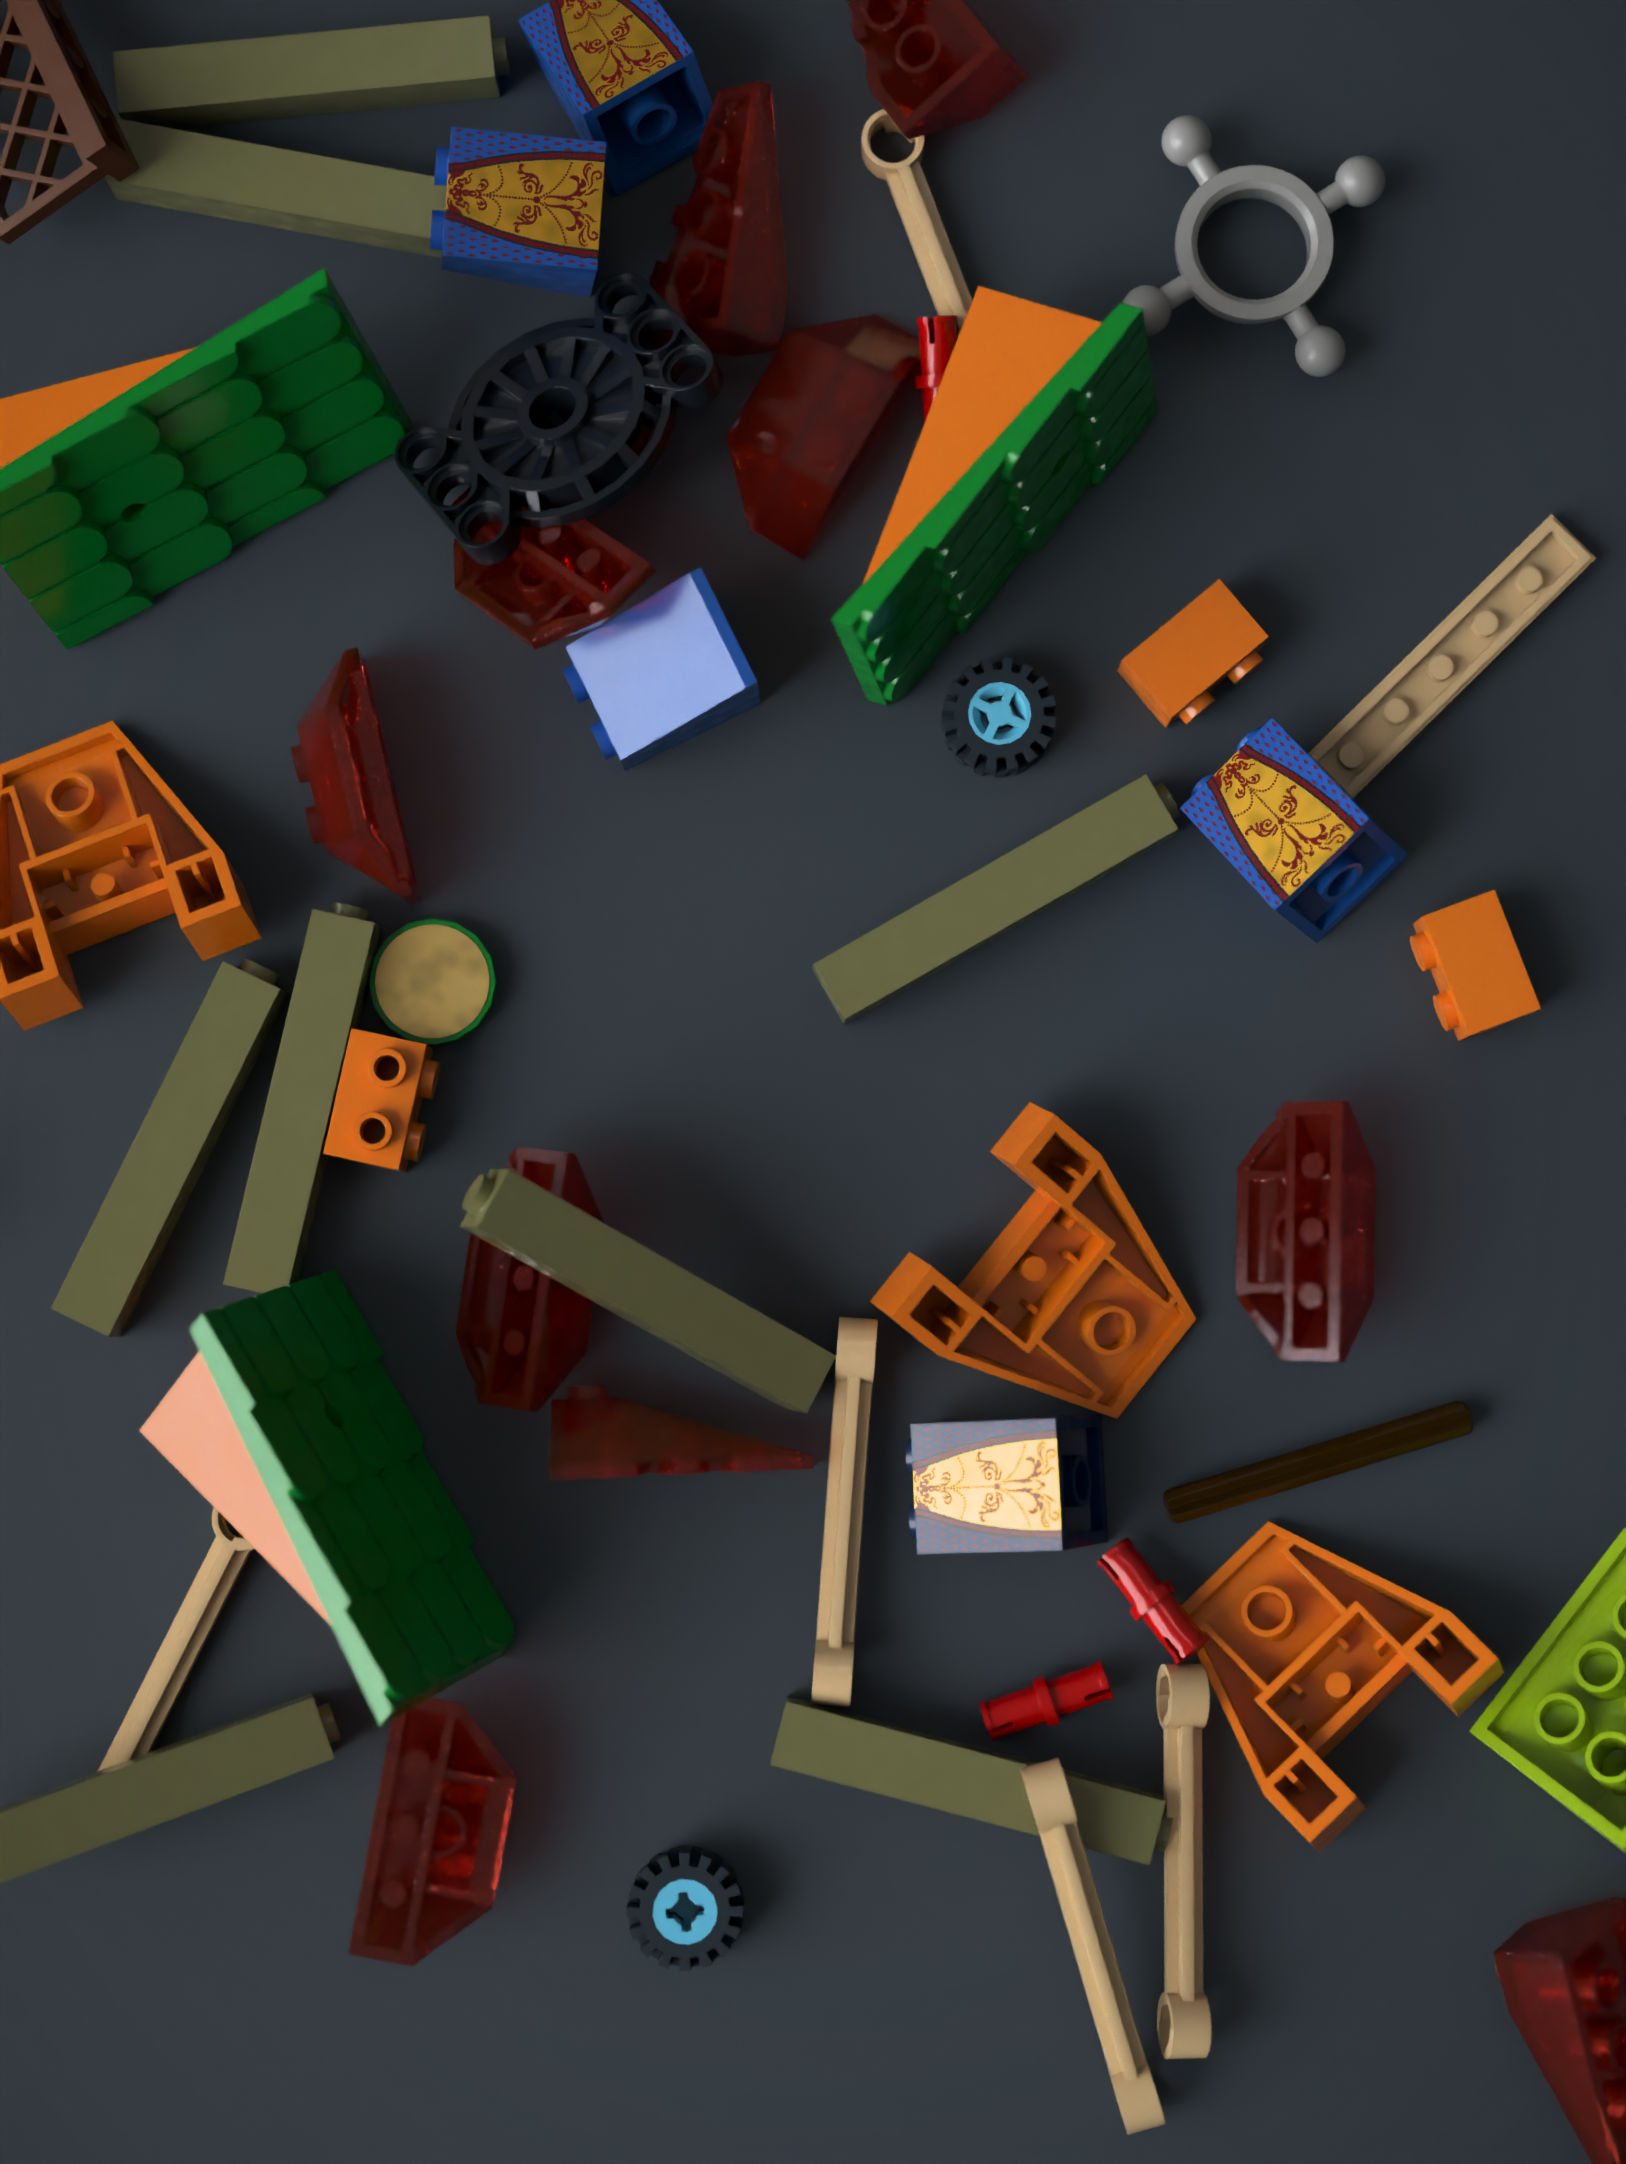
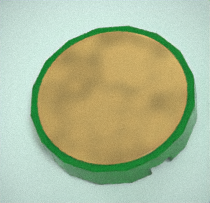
(433, 982)

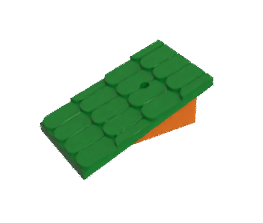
(1009, 447)
(181, 456)
(329, 1481)

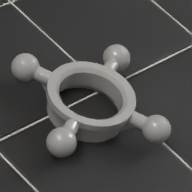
(1357, 183)

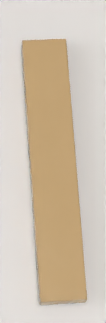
(1452, 655)

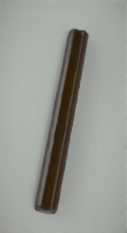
(1318, 1462)

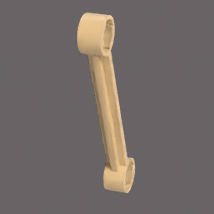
(920, 220)
(844, 1512)
(181, 1645)
(1092, 1945)
(1183, 2006)

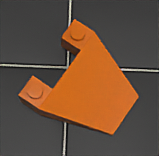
(96, 852)
(1066, 1290)
(1309, 1652)

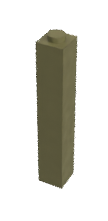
(311, 73)
(280, 188)
(997, 898)
(301, 1098)
(171, 1148)
(645, 1289)
(961, 1778)
(164, 1784)

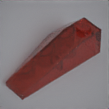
(932, 62)
(729, 249)
(627, 1439)
(1569, 2004)

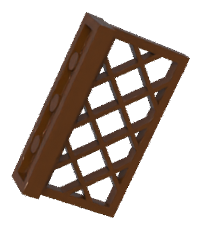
(78, 108)

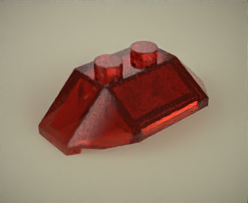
(816, 423)
(554, 582)
(353, 780)
(1307, 1231)
(514, 1322)
(432, 1834)

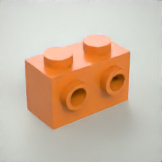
(381, 1101)

